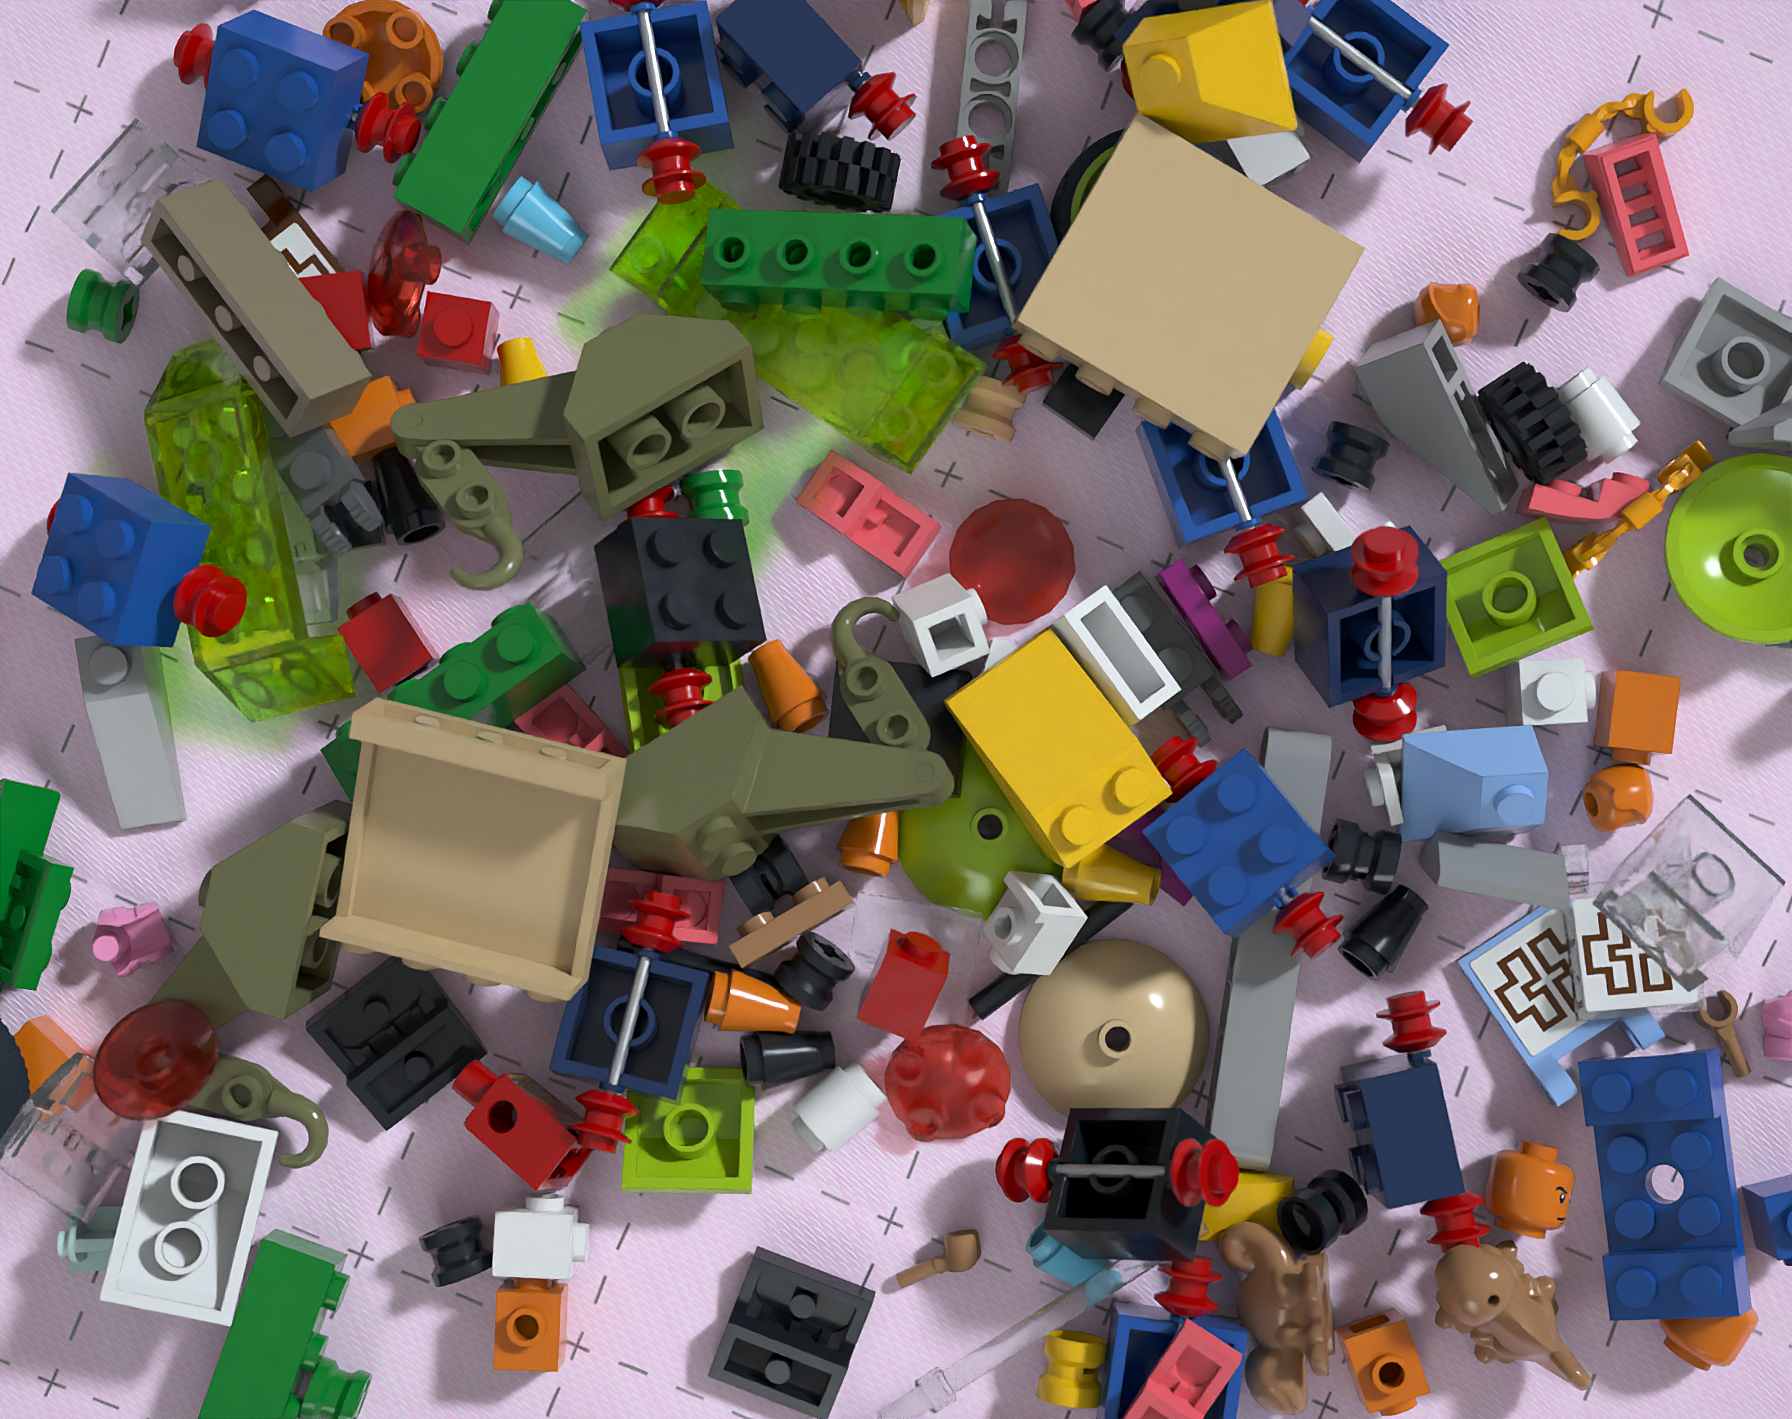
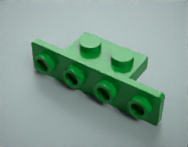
(31, 883)

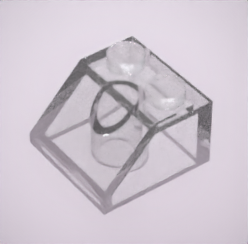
(1690, 894)

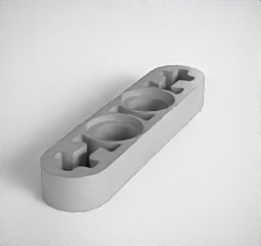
(993, 91)

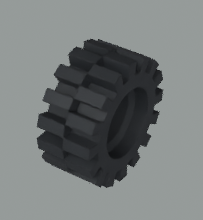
(839, 172)
(1532, 424)

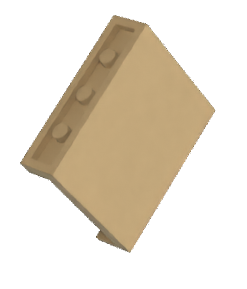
(1186, 290)
(476, 850)

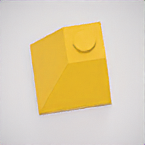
(1212, 72)

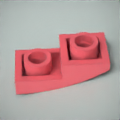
(1562, 501)

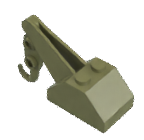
(627, 422)
(726, 781)
(266, 957)

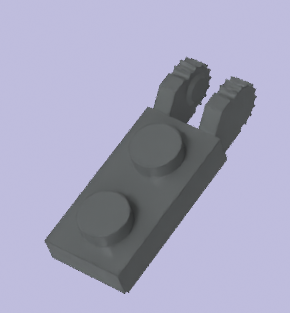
(319, 478)
(1177, 654)

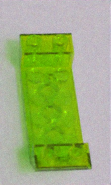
(861, 376)
(219, 467)

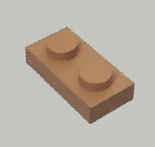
(766, 935)

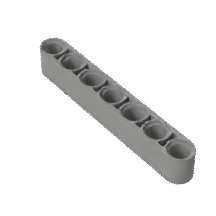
(1264, 978)

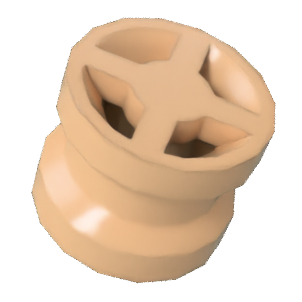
(990, 409)

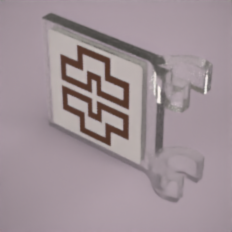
(1606, 967)

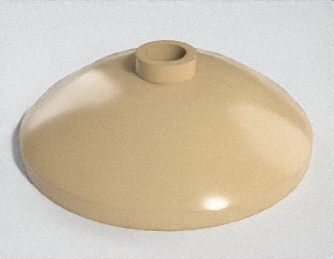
(1105, 988)

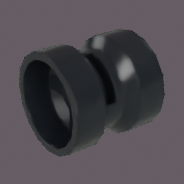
(1363, 856)
(781, 870)
(1321, 1212)

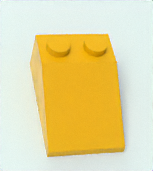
(1057, 749)

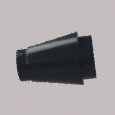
(404, 503)
(1383, 932)
(782, 1057)

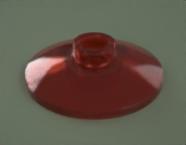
(140, 1046)

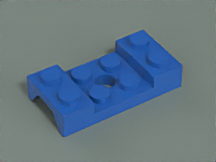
(1666, 1253)

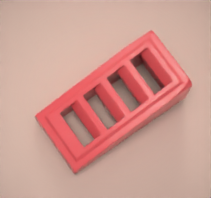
(1658, 194)

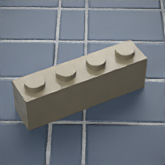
(255, 306)

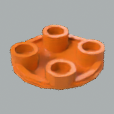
(402, 50)

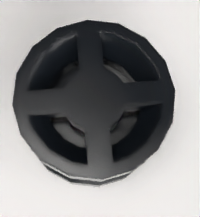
(1097, 32)
(1558, 272)
(1350, 456)
(814, 970)
(456, 1251)

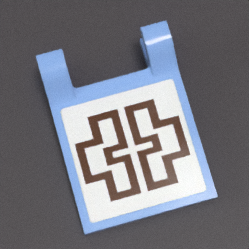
(1530, 995)

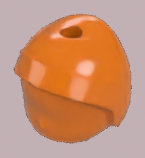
(1454, 305)
(1618, 797)

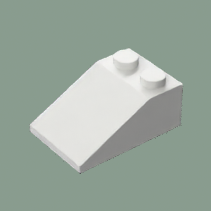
(189, 1216)

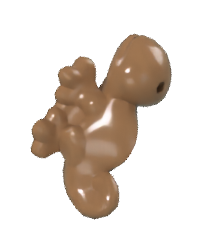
(1285, 1309)
(1504, 1309)

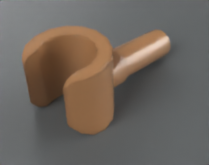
(1725, 1032)
(961, 1252)

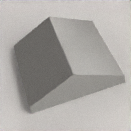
(1732, 357)
(1496, 870)

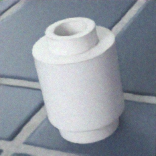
(1600, 414)
(838, 1107)

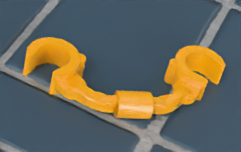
(1588, 130)
(1673, 478)

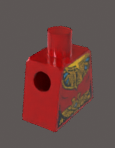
(539, 1142)

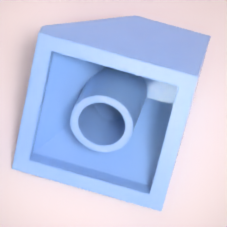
(1472, 783)

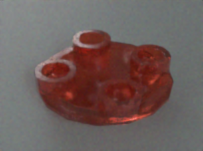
(398, 274)
(1013, 559)
(948, 1083)

